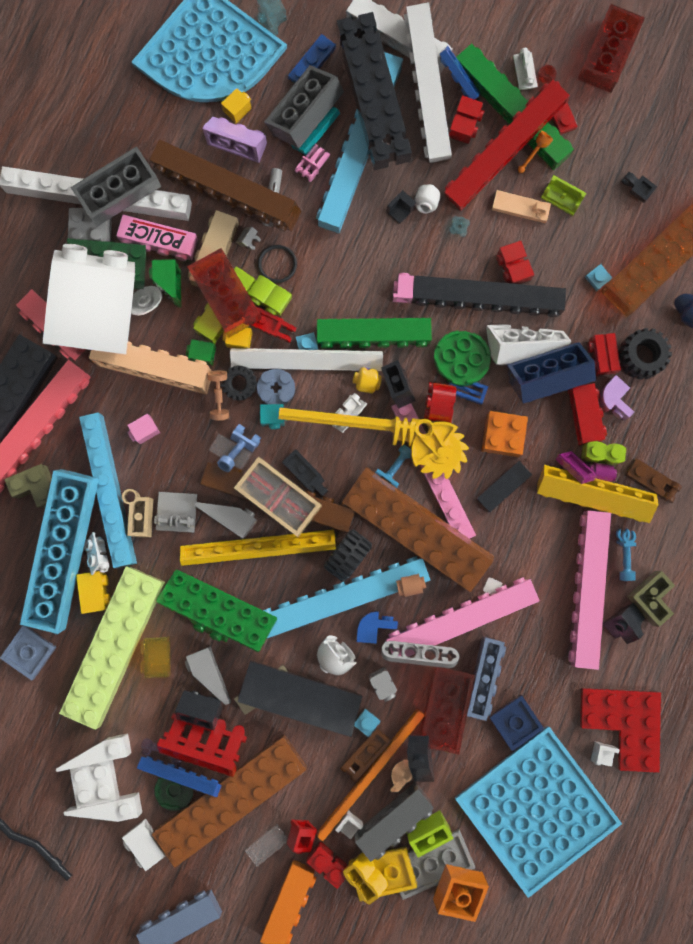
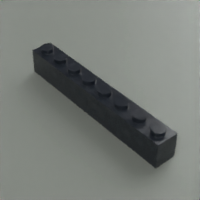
(488, 295)

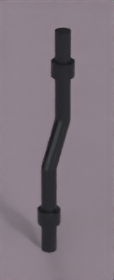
(55, 863)

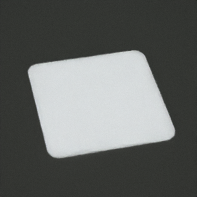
(491, 585)

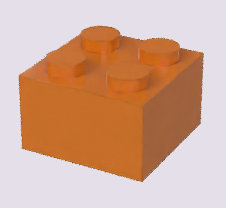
(504, 434)
(460, 893)

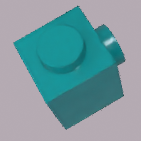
(269, 416)

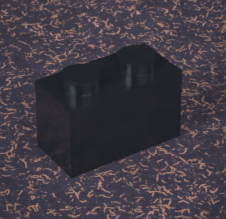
(398, 384)
(198, 709)

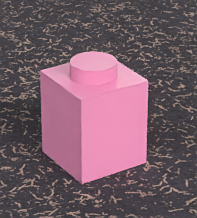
(143, 429)

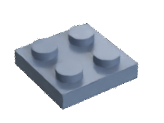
(28, 652)

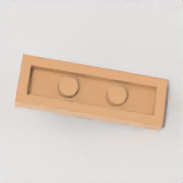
(521, 206)

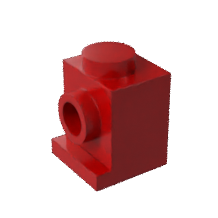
(301, 836)

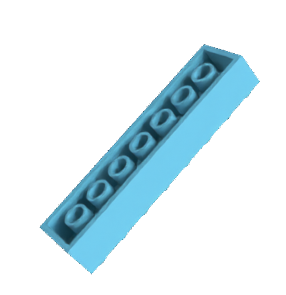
(59, 551)

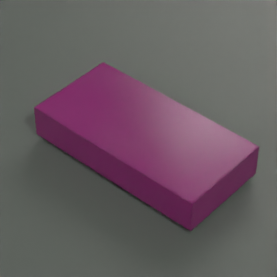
(576, 467)

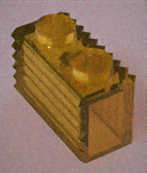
(156, 657)

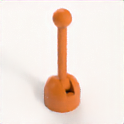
(543, 140)

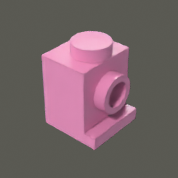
(403, 288)

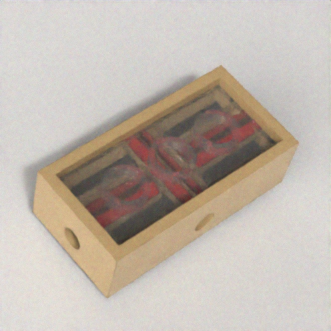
(278, 496)

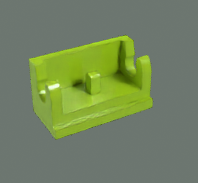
(563, 195)

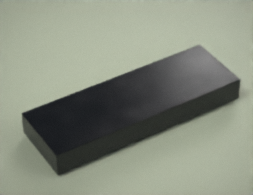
(504, 486)

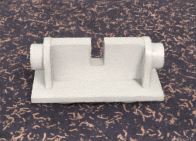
(525, 70)
(353, 407)
(94, 547)

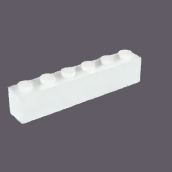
(390, 27)

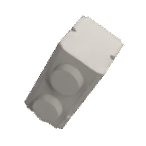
(383, 684)

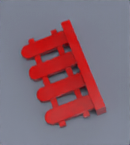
(206, 758)

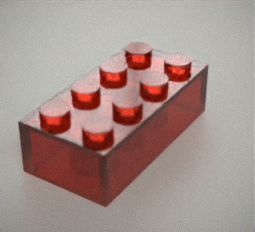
(611, 48)
(224, 292)
(447, 708)

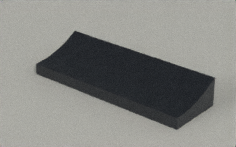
(300, 698)

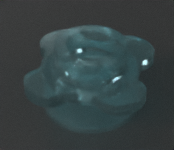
(459, 221)

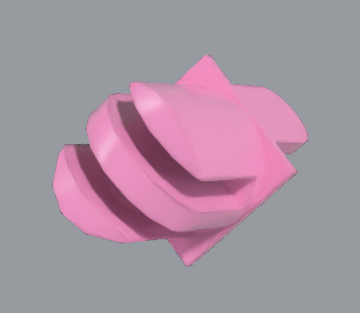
(313, 161)

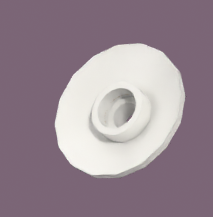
(145, 300)

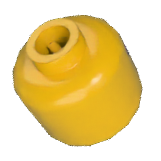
(367, 380)

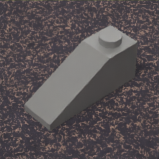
(231, 517)
(206, 670)

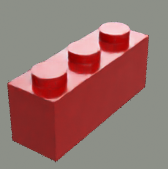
(587, 414)

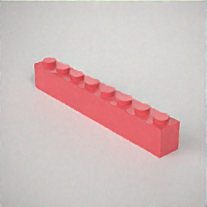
(40, 418)

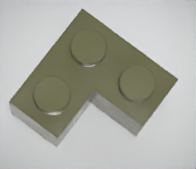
(31, 481)
(648, 598)

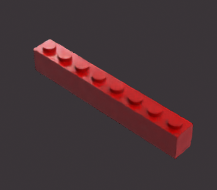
(507, 144)

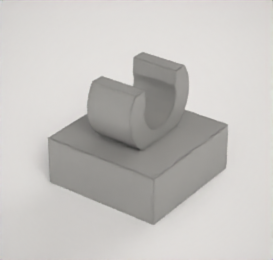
(246, 238)

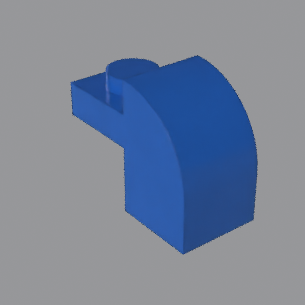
(370, 623)

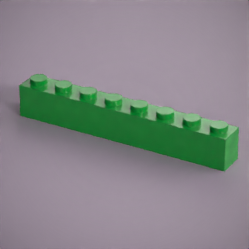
(508, 101)

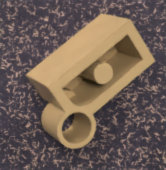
(139, 515)

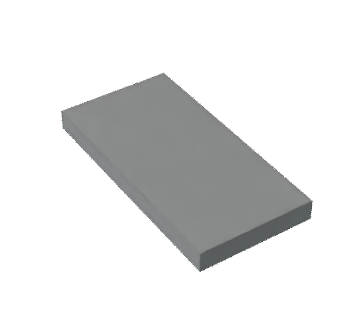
(431, 865)

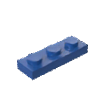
(315, 56)
(458, 73)

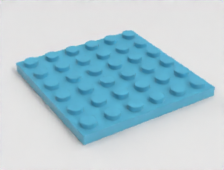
(538, 811)

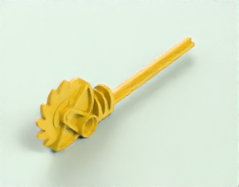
(437, 450)

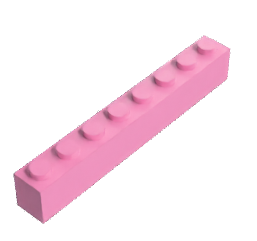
(590, 590)
(468, 616)

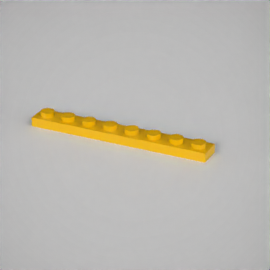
(257, 547)

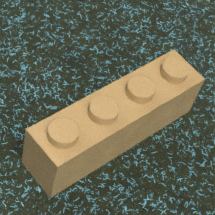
(219, 235)

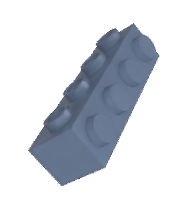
(485, 672)
(182, 921)

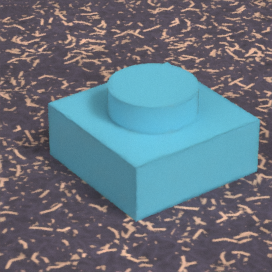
(598, 277)
(307, 342)
(367, 722)

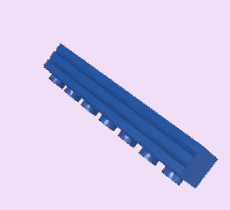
(179, 776)

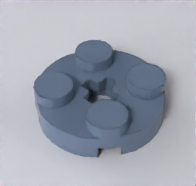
(283, 379)

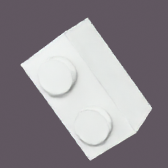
(143, 845)

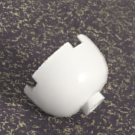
(335, 657)

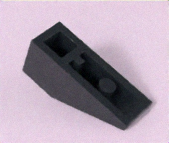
(420, 759)

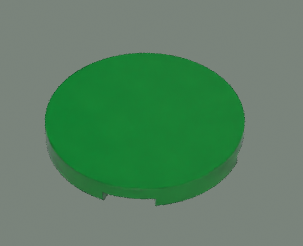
(462, 358)

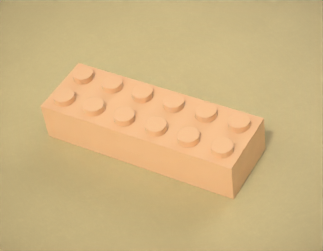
(156, 367)

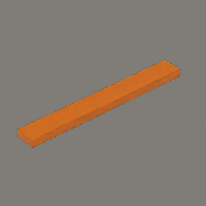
(369, 775)

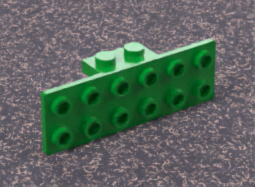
(216, 611)

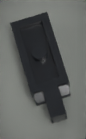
(305, 472)

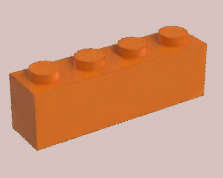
(288, 903)

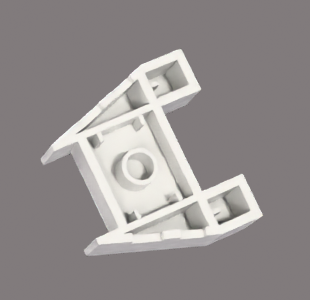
(96, 783)

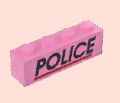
(157, 237)

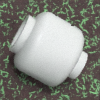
(427, 198)

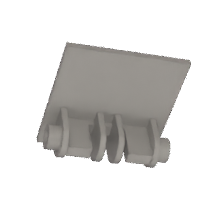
(176, 512)

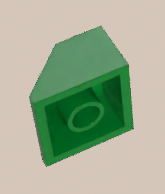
(167, 278)

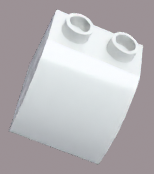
(89, 300)

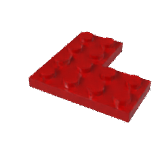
(635, 716)

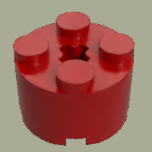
(440, 402)

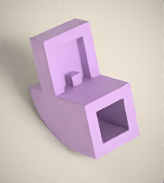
(611, 398)

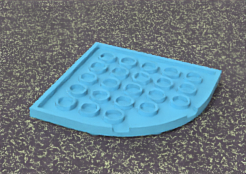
(209, 51)

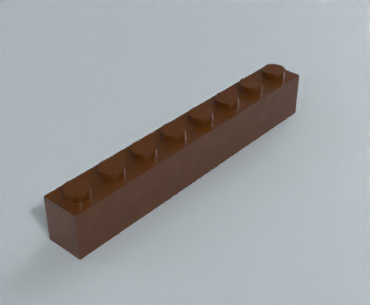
(329, 515)

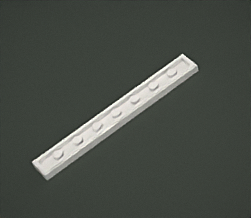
(306, 359)

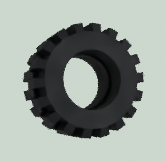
(655, 343)
(348, 555)

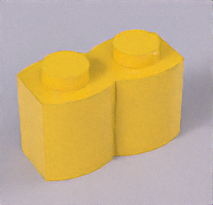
(365, 878)

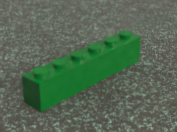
(374, 332)

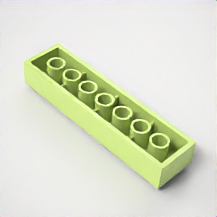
(112, 648)

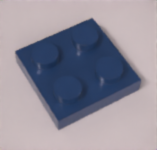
(516, 722)

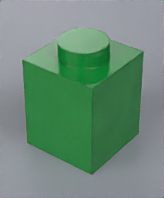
(201, 351)

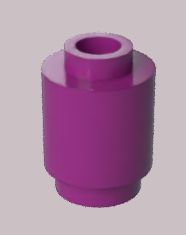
(603, 471)

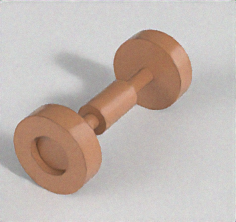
(218, 414)

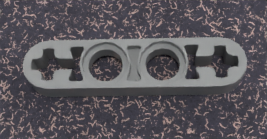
(420, 650)

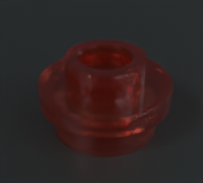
(547, 69)

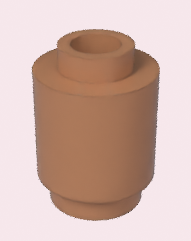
(411, 585)

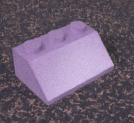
(235, 138)

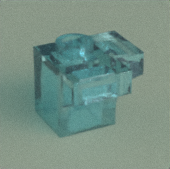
(271, 14)

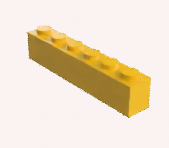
(598, 494)

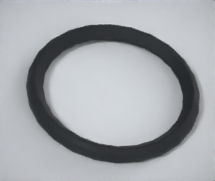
(277, 247)

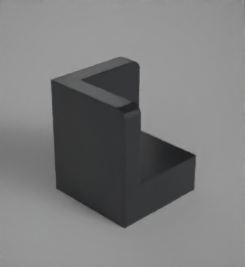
(401, 207)

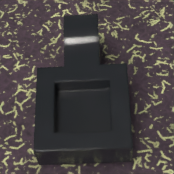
(641, 188)

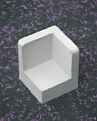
(603, 754)
(349, 824)

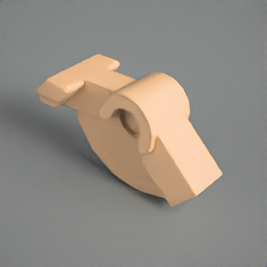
(400, 775)

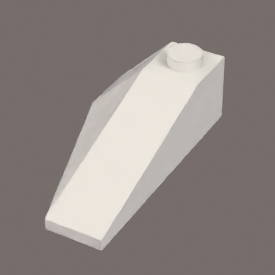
(513, 345)

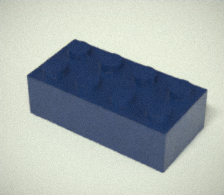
(551, 372)

